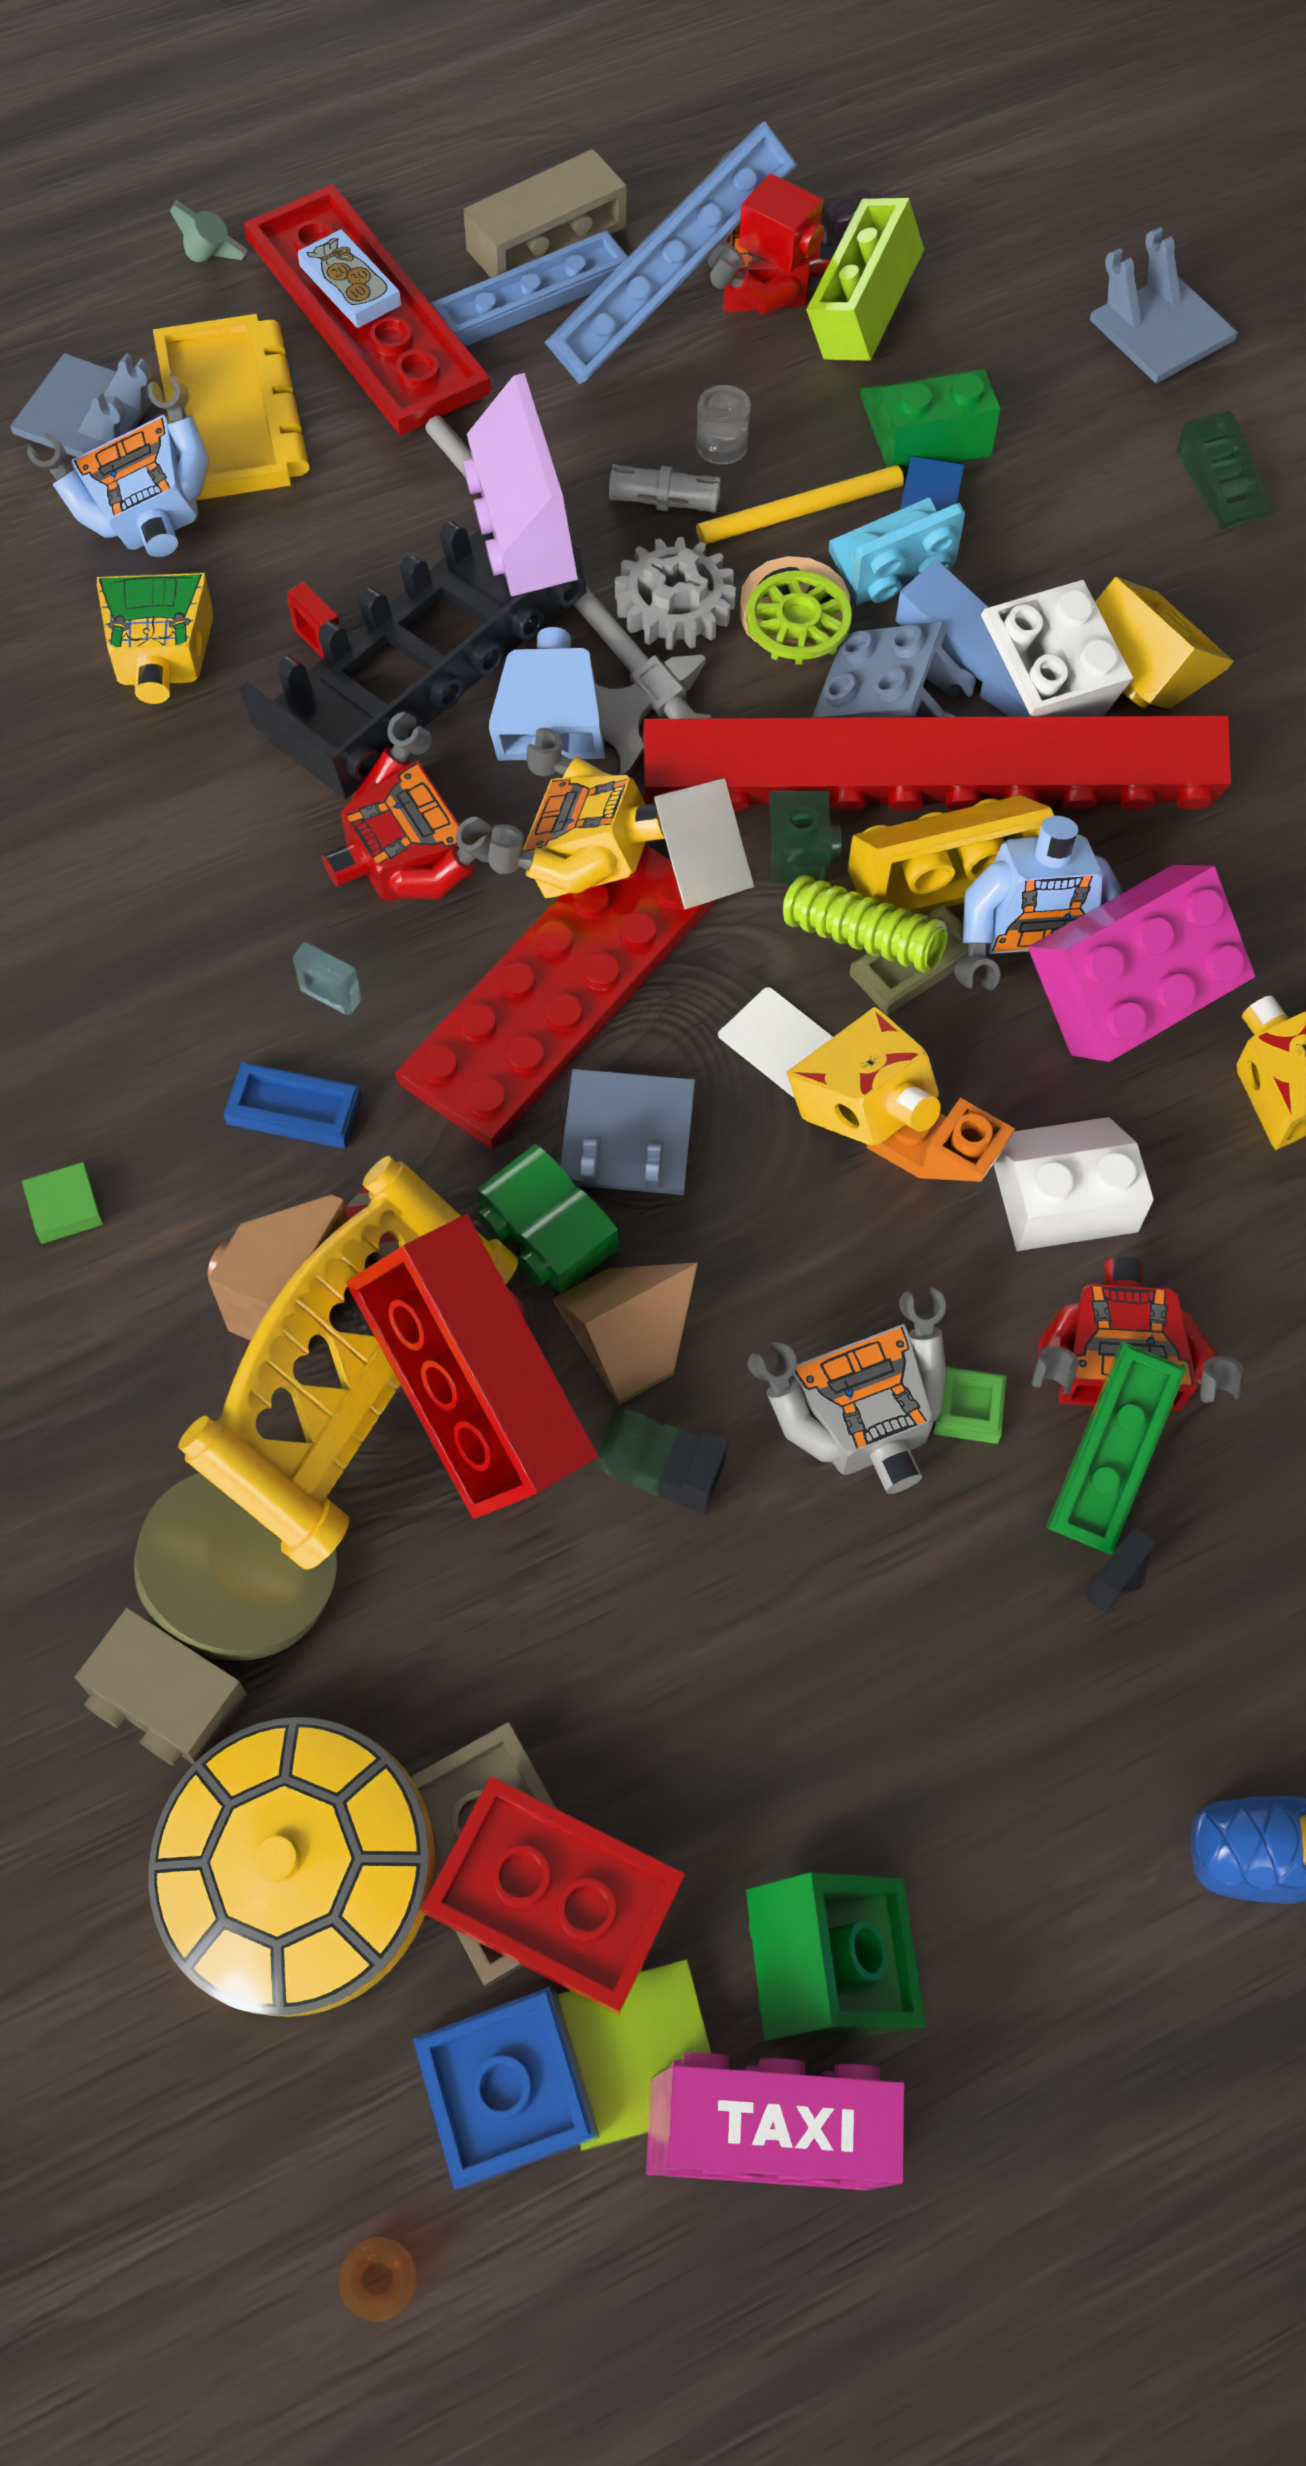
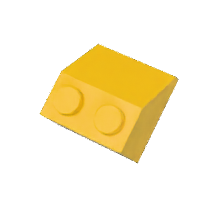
(1158, 645)

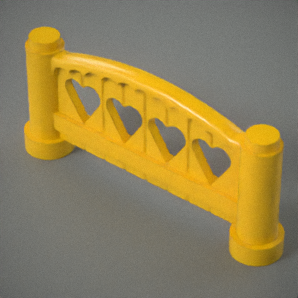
(286, 1480)

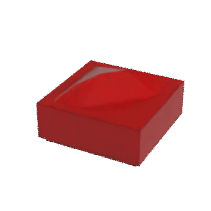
(309, 615)

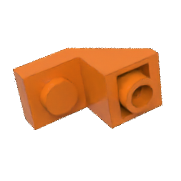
(952, 1149)

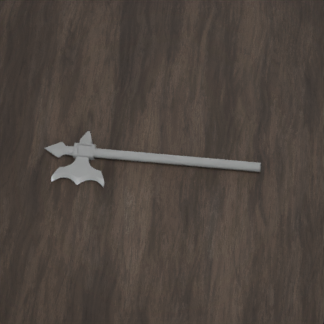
(653, 683)

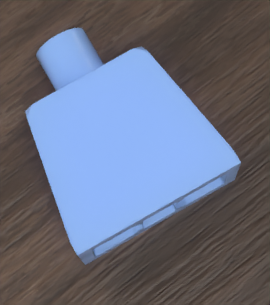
(547, 690)

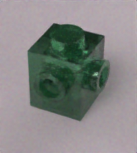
(800, 836)

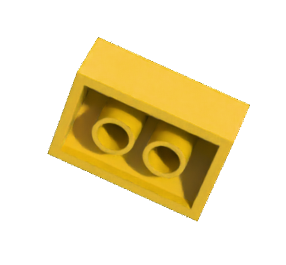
(939, 854)

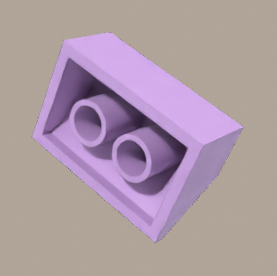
(519, 493)

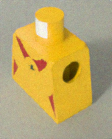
(1275, 1070)
(867, 1082)

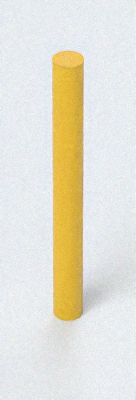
(799, 505)

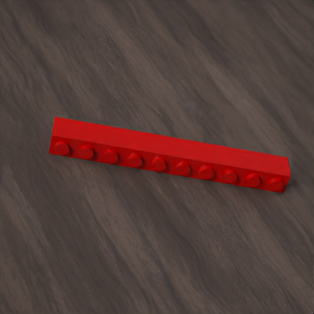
(946, 759)

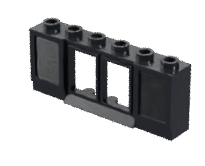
(339, 725)

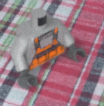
(865, 1398)

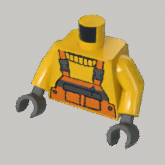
(585, 828)

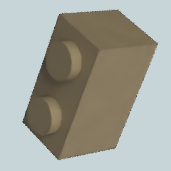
(160, 1689)

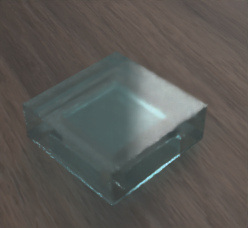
(327, 978)

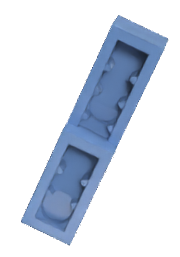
(940, 596)

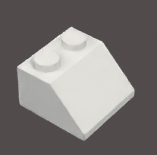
(1072, 1183)

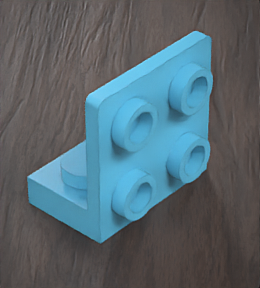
(896, 549)

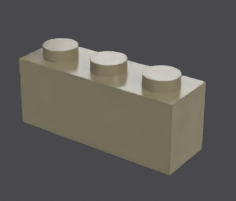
(545, 213)

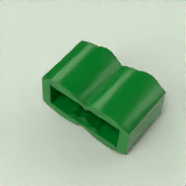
(546, 1219)

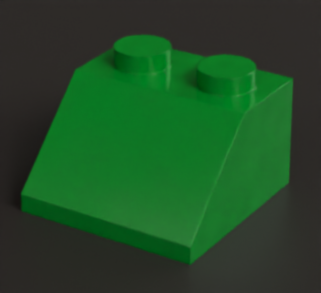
(934, 417)
(834, 1957)

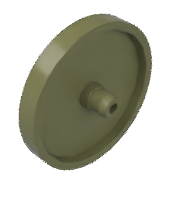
(221, 1576)

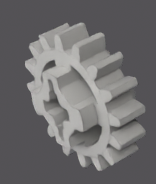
(675, 593)

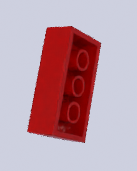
(471, 1367)

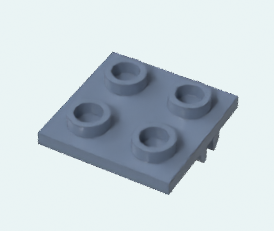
(1165, 321)
(85, 404)
(885, 671)
(628, 1131)

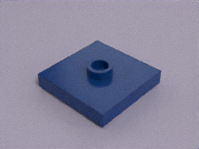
(505, 2088)

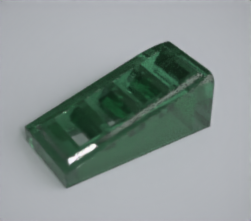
(1215, 439)

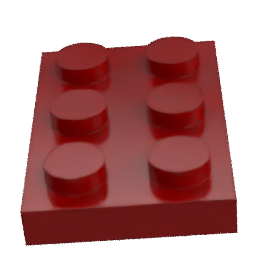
(554, 1894)

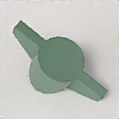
(205, 235)

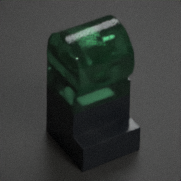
(663, 1459)

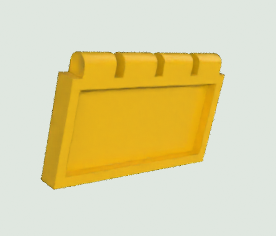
(237, 400)

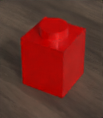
(781, 223)

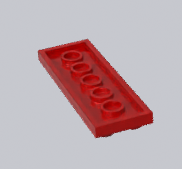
(402, 359)
(548, 999)

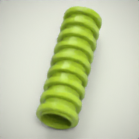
(865, 923)

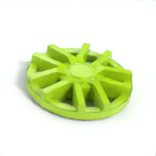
(798, 616)

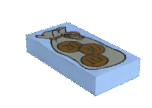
(349, 278)

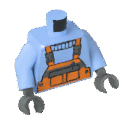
(138, 482)
(1030, 894)

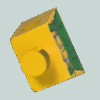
(156, 629)

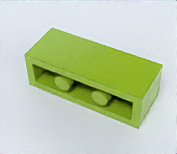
(865, 279)

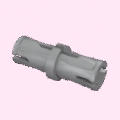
(664, 488)

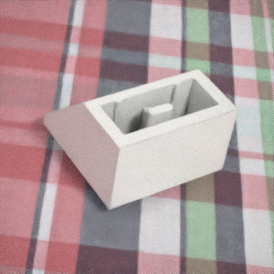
(1059, 652)

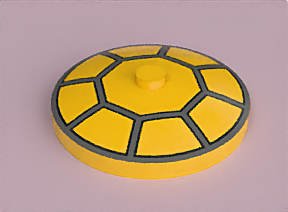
(291, 1867)

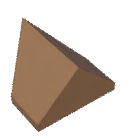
(630, 1323)

